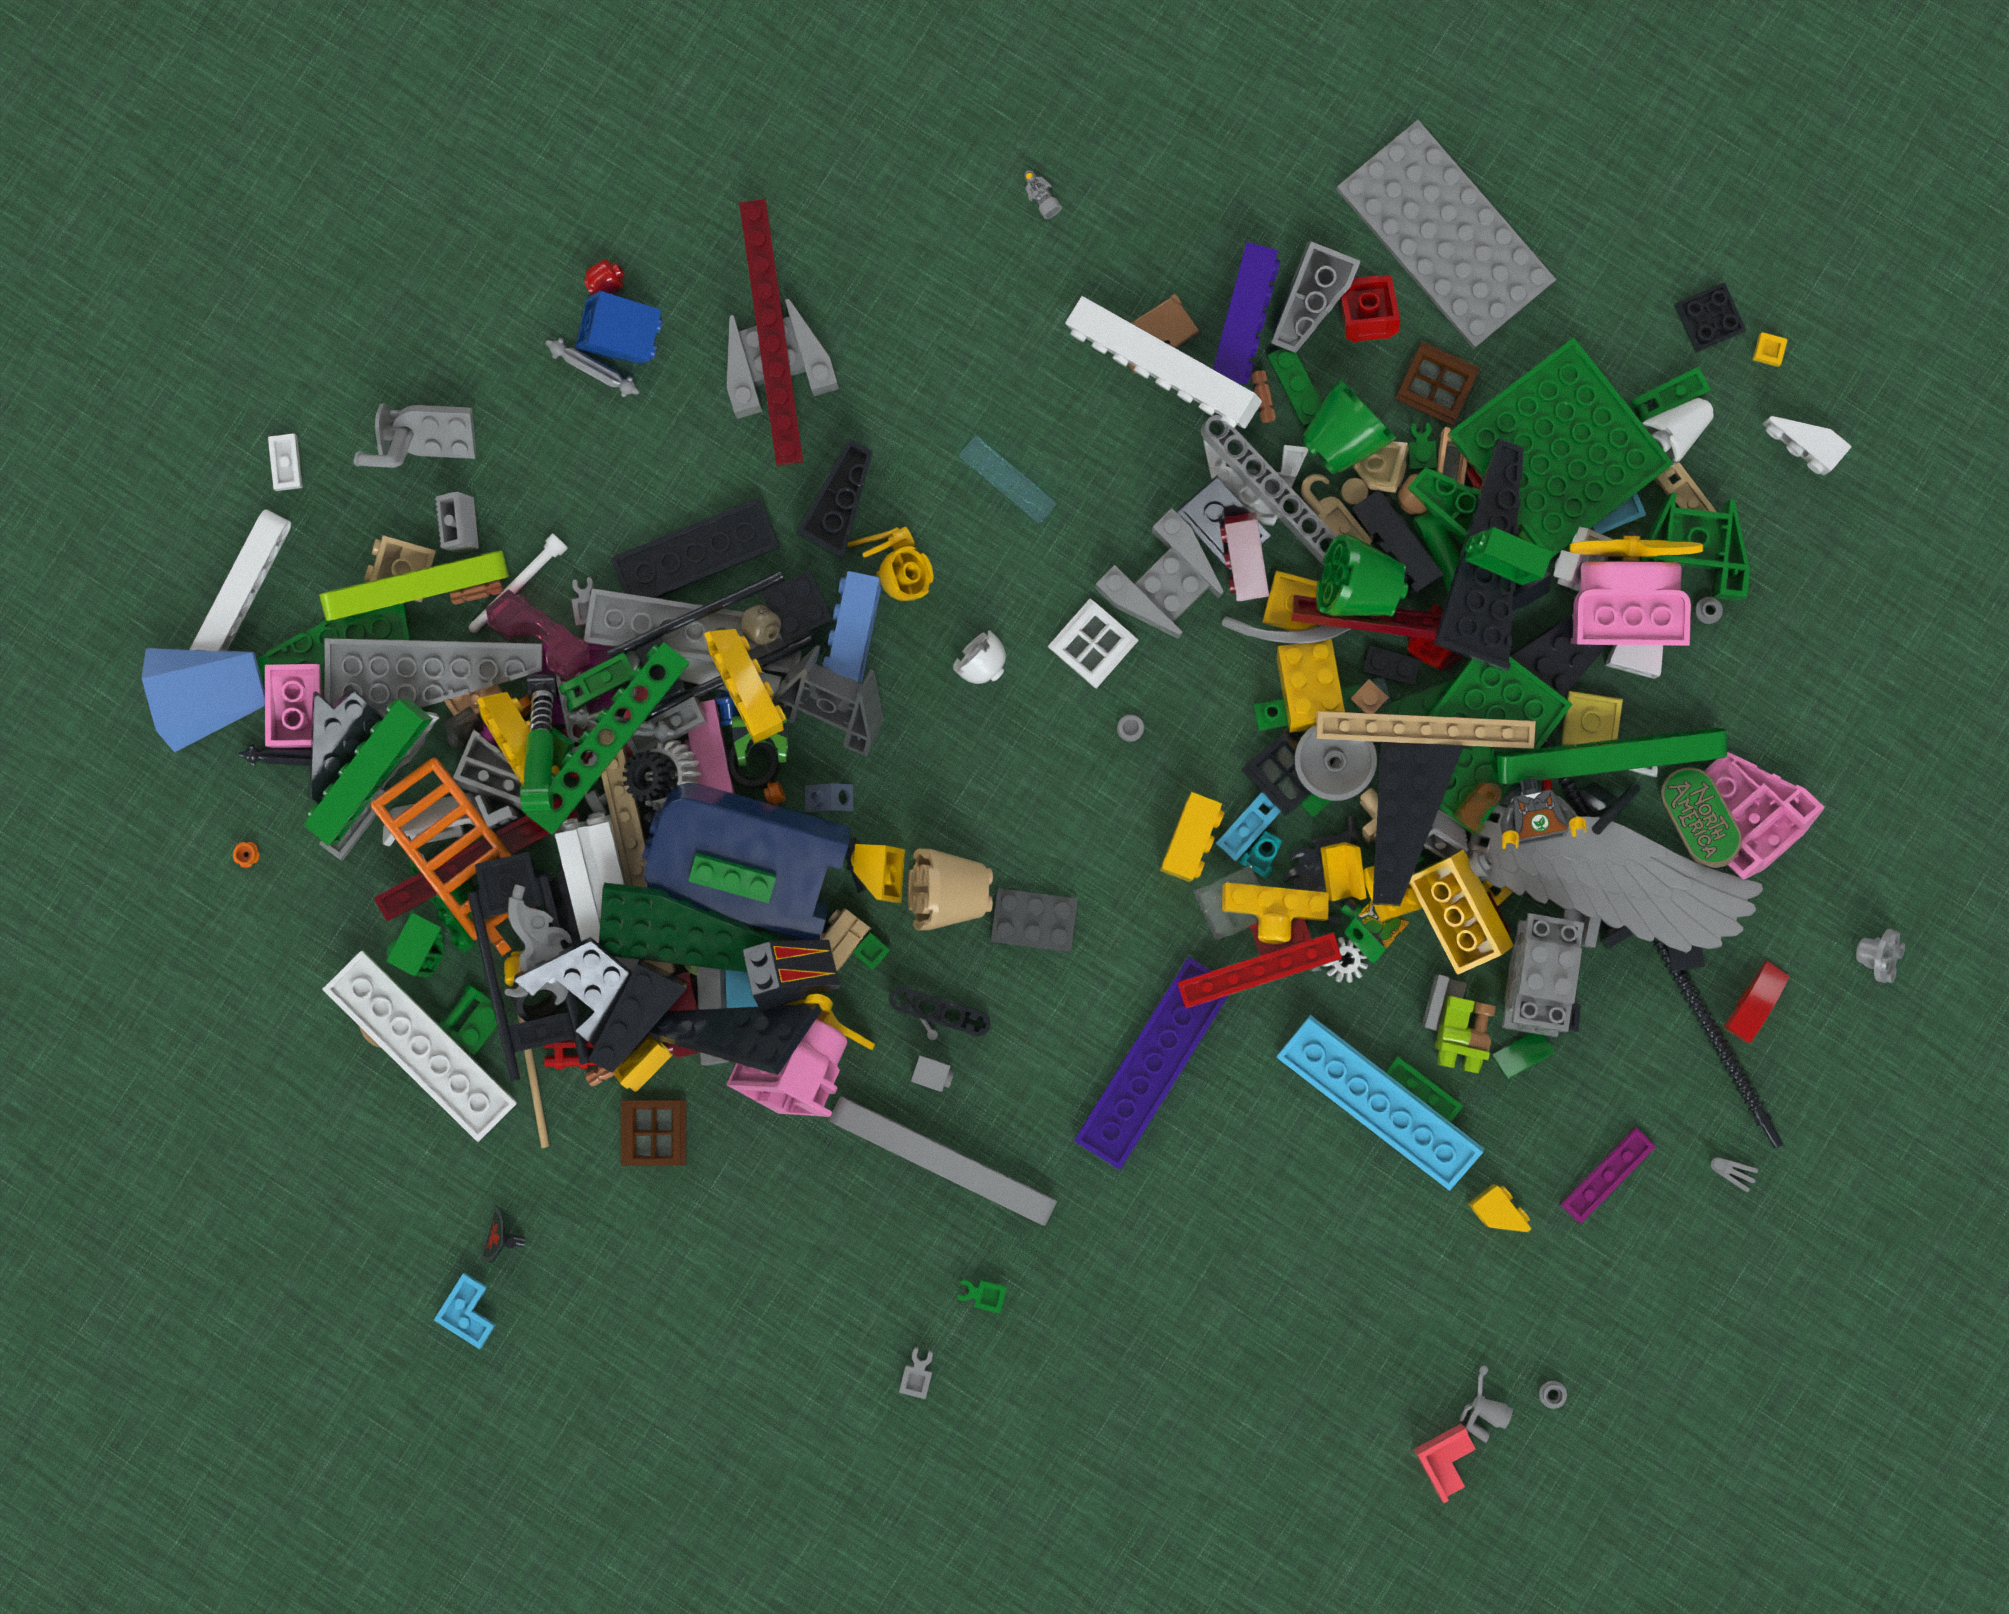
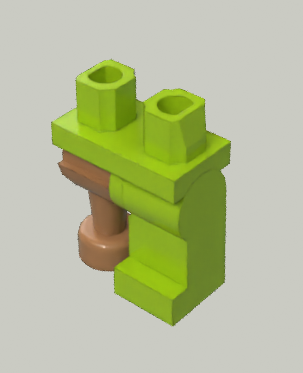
(1457, 1038)

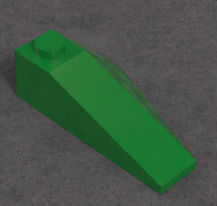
(1447, 501)

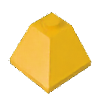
(880, 870)

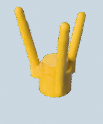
(897, 539)

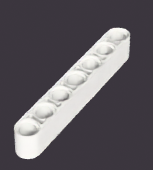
(242, 583)

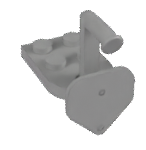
(421, 432)

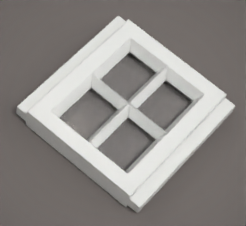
(1093, 643)

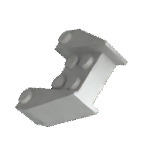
(746, 369)
(1169, 584)

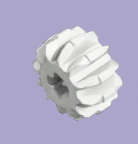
(1348, 968)

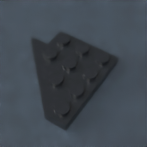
(336, 735)

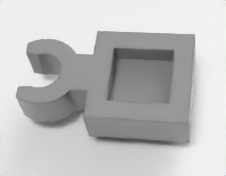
(581, 604)
(916, 1377)

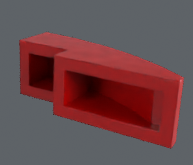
(1756, 1002)

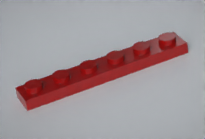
(1259, 970)

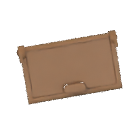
(1167, 323)

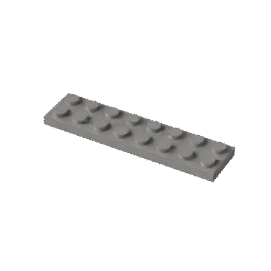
(622, 616)

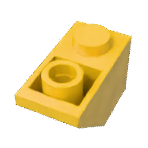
(1497, 1211)

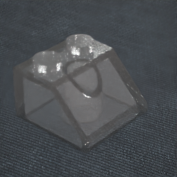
(1210, 900)

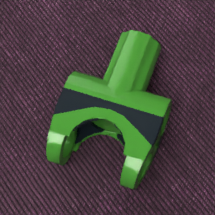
(744, 742)

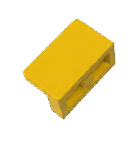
(1343, 871)
(642, 1063)

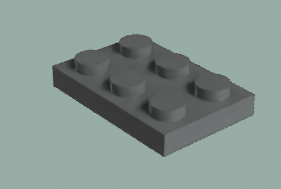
(1034, 920)

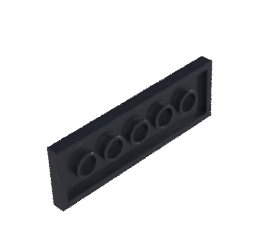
(696, 551)

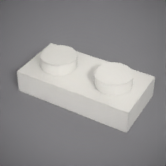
(285, 462)

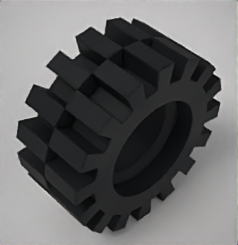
(661, 774)

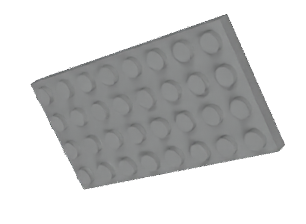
(1445, 234)

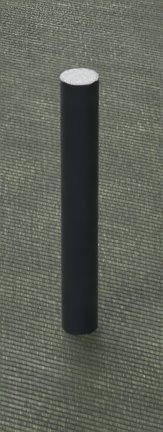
(1615, 808)

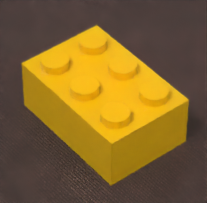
(1308, 682)
(1192, 837)

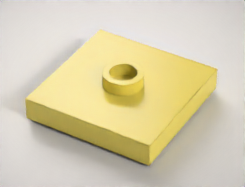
(1591, 718)

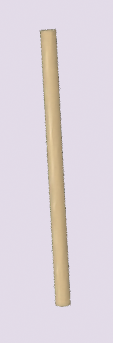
(536, 1095)

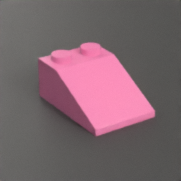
(290, 703)

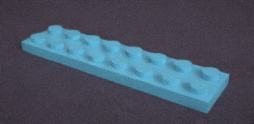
(1380, 1102)

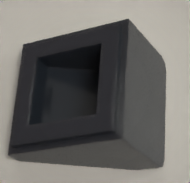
(1596, 797)

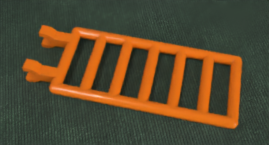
(427, 868)

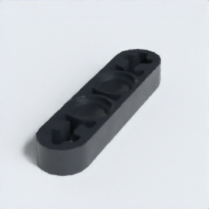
(938, 1013)

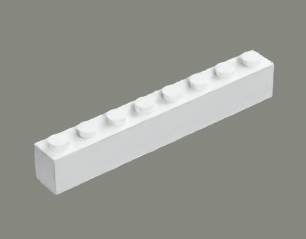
(1164, 363)

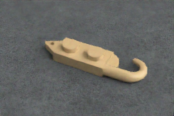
(1332, 511)

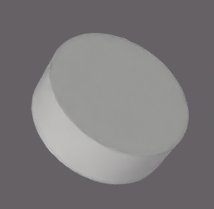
(1130, 728)

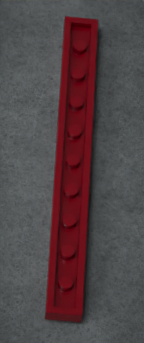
(771, 332)

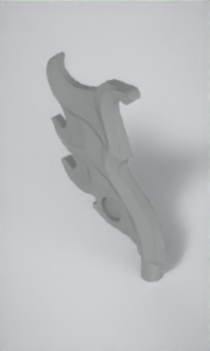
(539, 940)

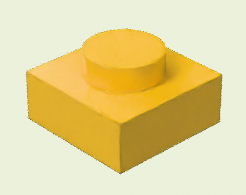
(1770, 349)

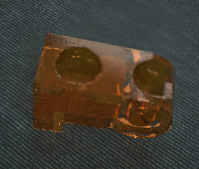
(1477, 804)

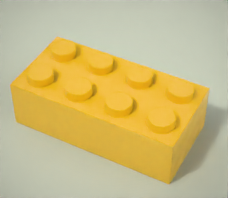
(1460, 912)

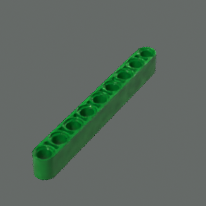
(1612, 755)

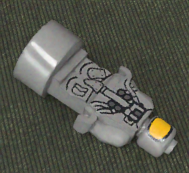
(1038, 189)

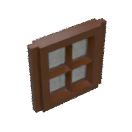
(1437, 383)
(653, 1132)

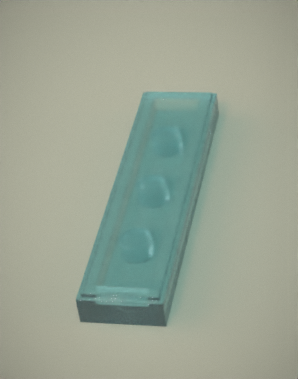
(1007, 479)

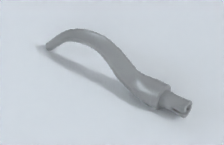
(1310, 635)

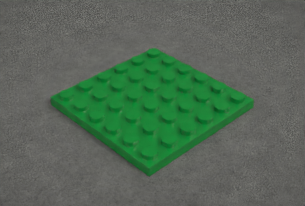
(1578, 443)

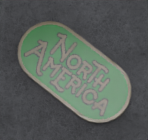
(1701, 817)

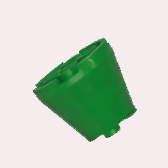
(1345, 430)
(1359, 580)

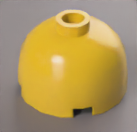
(906, 574)

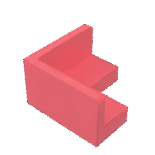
(1437, 1459)

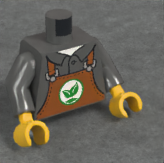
(1538, 817)

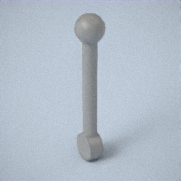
(932, 1033)

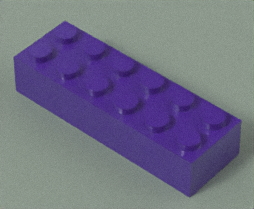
(1246, 313)

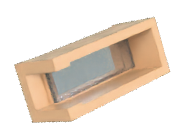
(1450, 460)

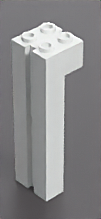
(589, 860)

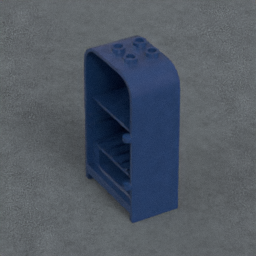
(753, 836)

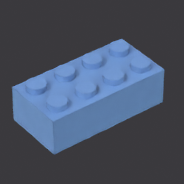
(854, 625)

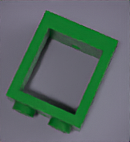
(1507, 556)

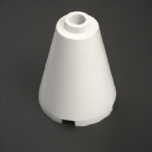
(1680, 427)

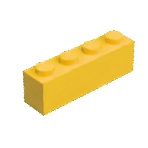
(744, 683)
(508, 729)

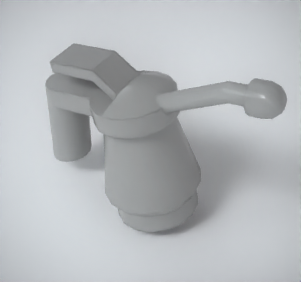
(1492, 1411)

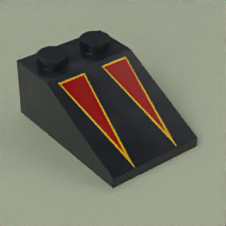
(790, 971)

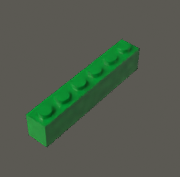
(367, 771)

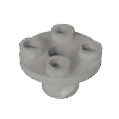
(1881, 955)

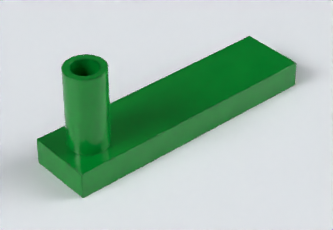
(1273, 713)

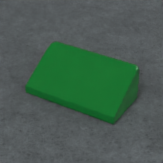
(1522, 1054)

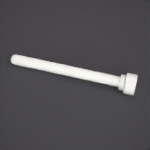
(552, 548)

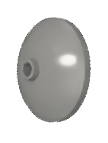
(1331, 783)

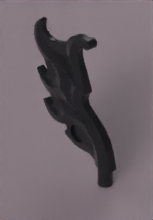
(1309, 872)

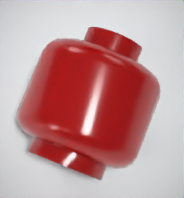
(604, 277)

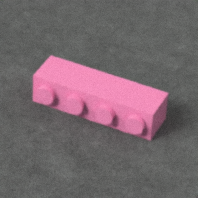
(711, 750)

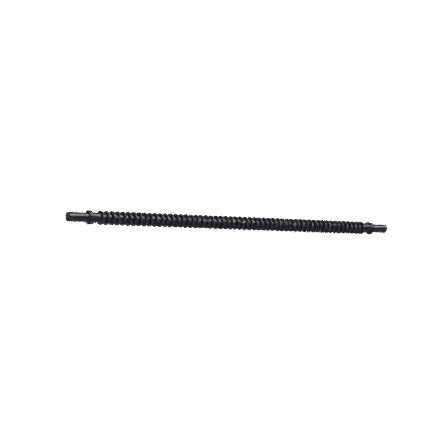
(1762, 1118)

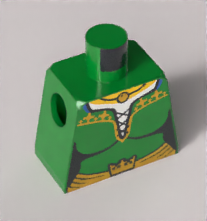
(1368, 932)

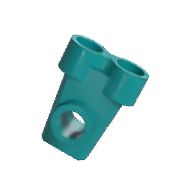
(1259, 858)

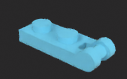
(1247, 827)

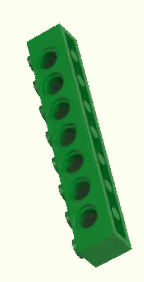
(673, 666)

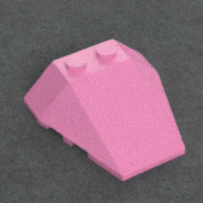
(1766, 809)

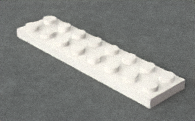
(419, 1045)

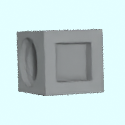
(932, 1073)

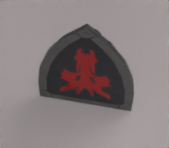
(498, 1238)

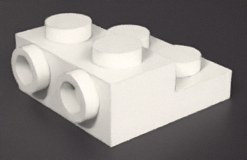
(1569, 564)

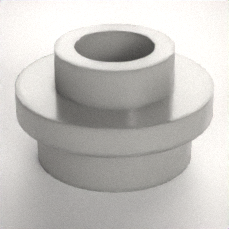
(1701, 613)
(1481, 864)
(1561, 1396)

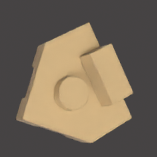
(1384, 468)

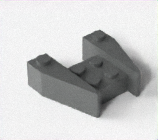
(833, 700)

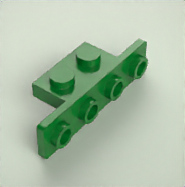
(458, 934)

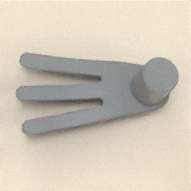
(1724, 1168)

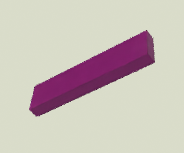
(1607, 1175)

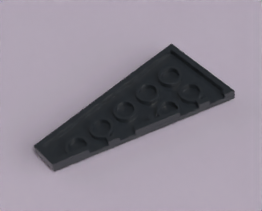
(740, 1034)

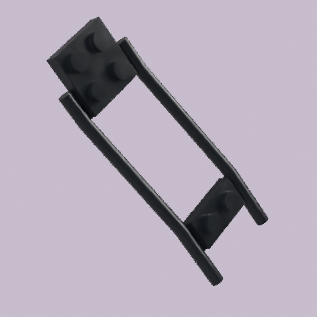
(795, 602)
(496, 886)

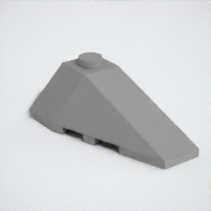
(1315, 289)

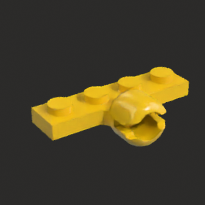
(1274, 907)

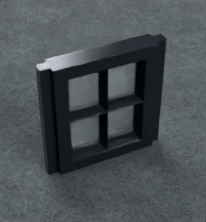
(1276, 775)

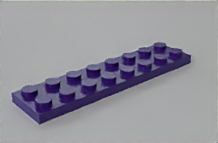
(1148, 1072)

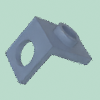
(825, 797)

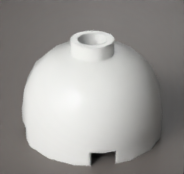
(982, 659)

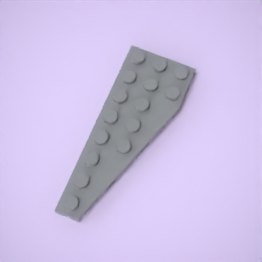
(422, 668)

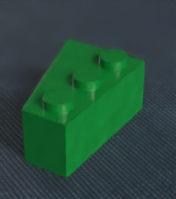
(417, 948)

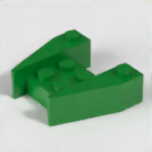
(1721, 543)

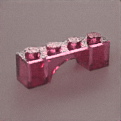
(514, 617)

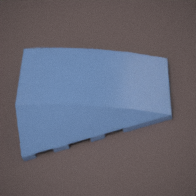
(199, 691)

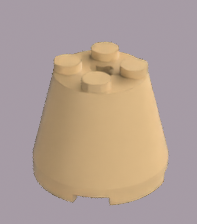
(947, 889)

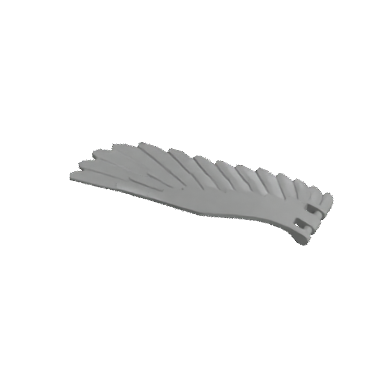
(1623, 882)

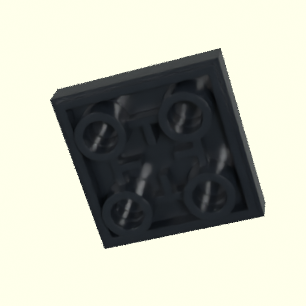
(1710, 317)

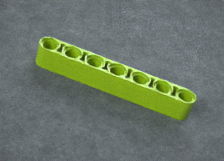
(413, 585)

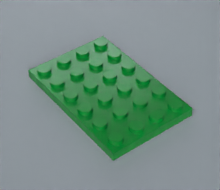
(1494, 694)

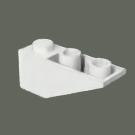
(1815, 444)

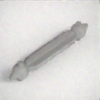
(592, 367)
(660, 731)

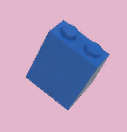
(618, 328)

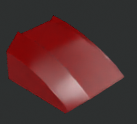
(1370, 309)

